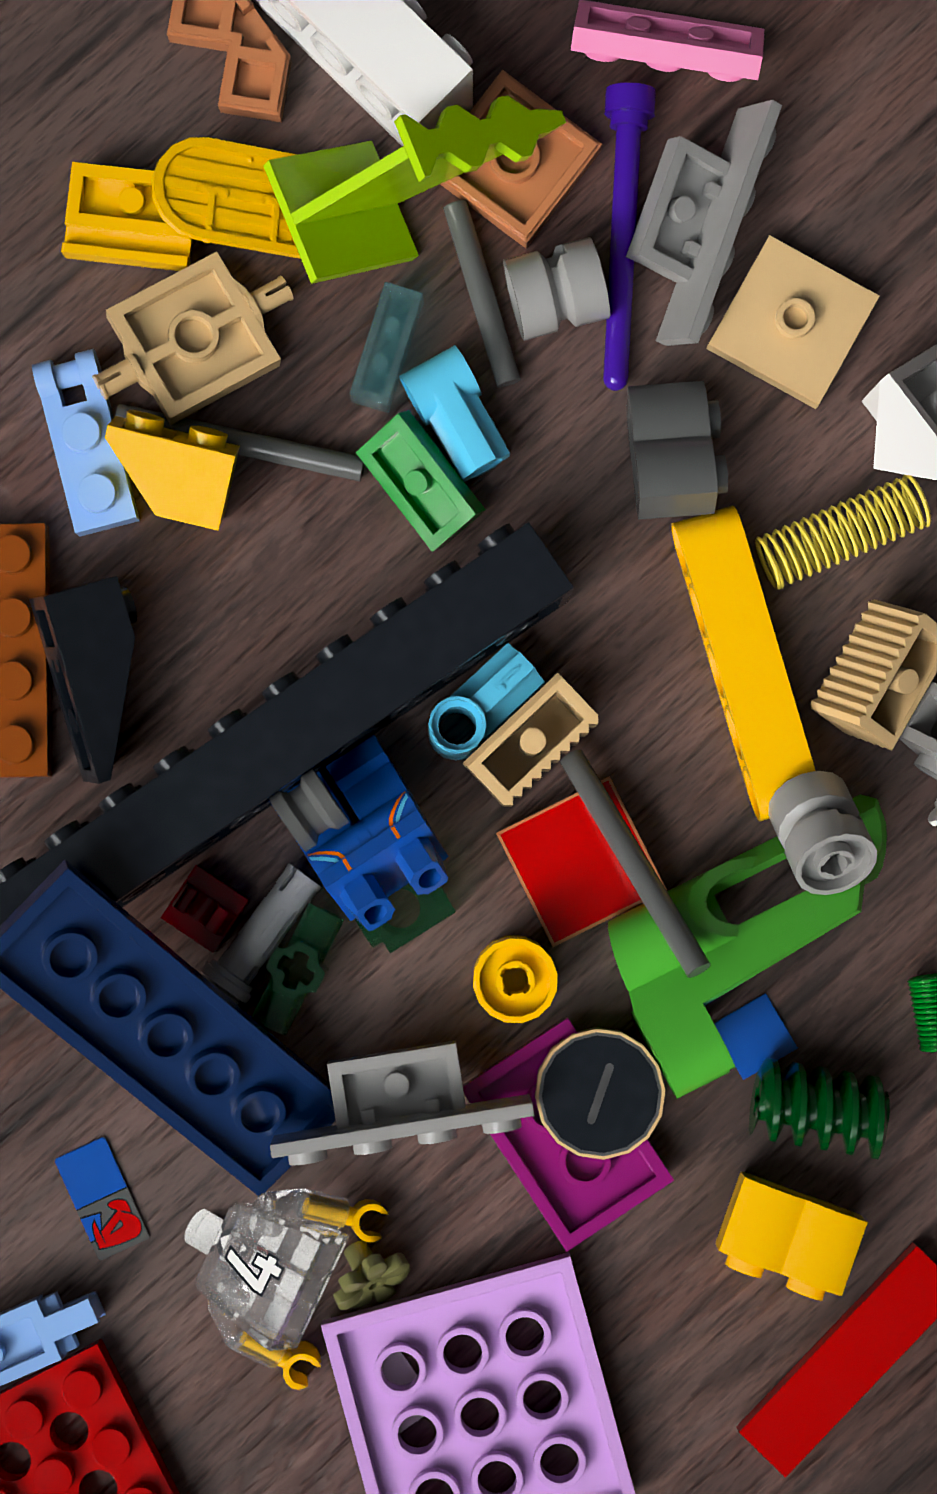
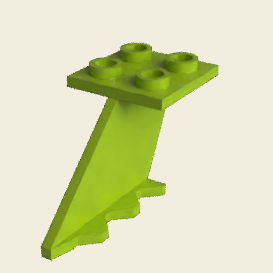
(347, 199)

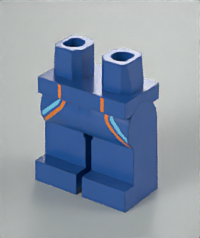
(383, 849)

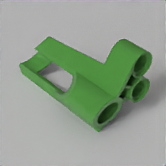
(671, 1005)

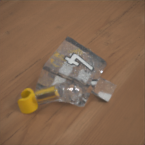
(271, 1269)

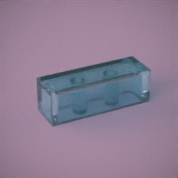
(386, 347)

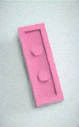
(668, 41)

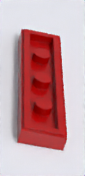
(845, 1362)

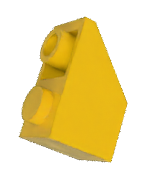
(176, 471)

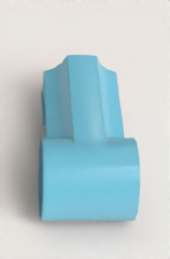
(449, 401)
(487, 700)

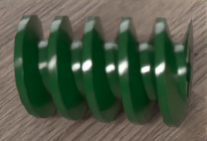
(820, 1106)

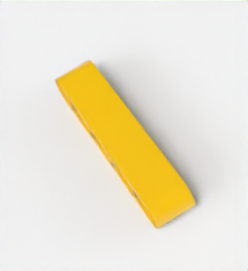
(742, 653)

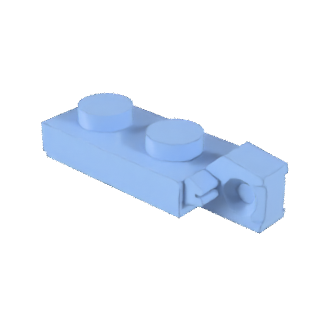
(43, 1332)

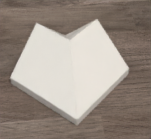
(907, 418)

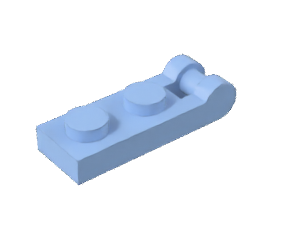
(90, 471)

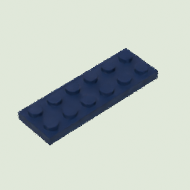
(158, 1027)

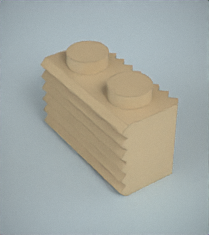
(880, 674)
(531, 740)

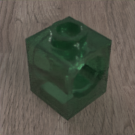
(433, 909)

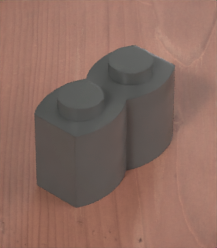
(673, 450)

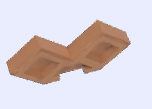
(255, 62)

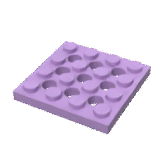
(484, 1311)

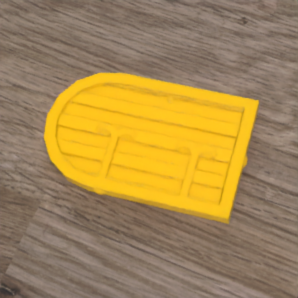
(221, 195)

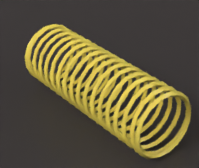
(907, 499)

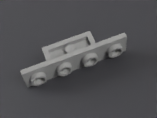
(696, 214)
(399, 1097)

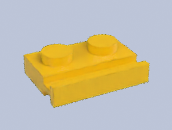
(117, 222)

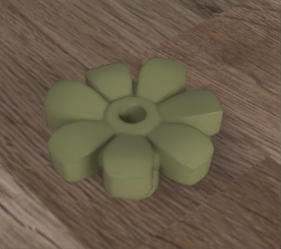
(369, 1276)

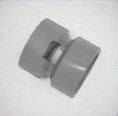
(557, 288)
(822, 833)

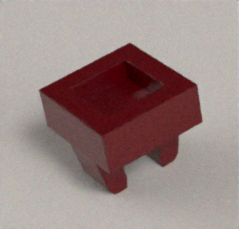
(205, 908)

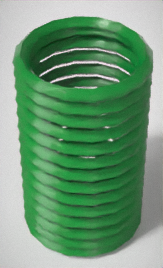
(918, 985)

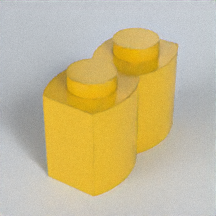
(791, 1236)

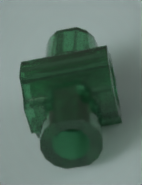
(281, 998)

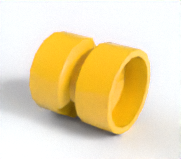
(514, 979)

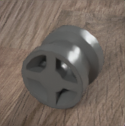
(308, 810)

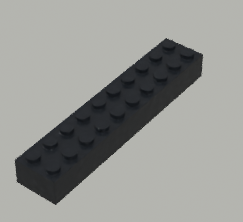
(305, 722)

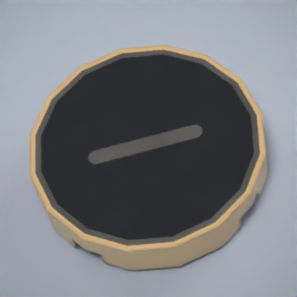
(599, 1093)

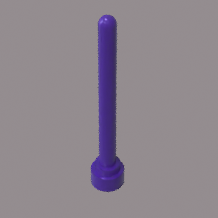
(629, 109)

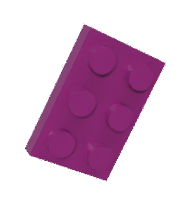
(570, 1190)

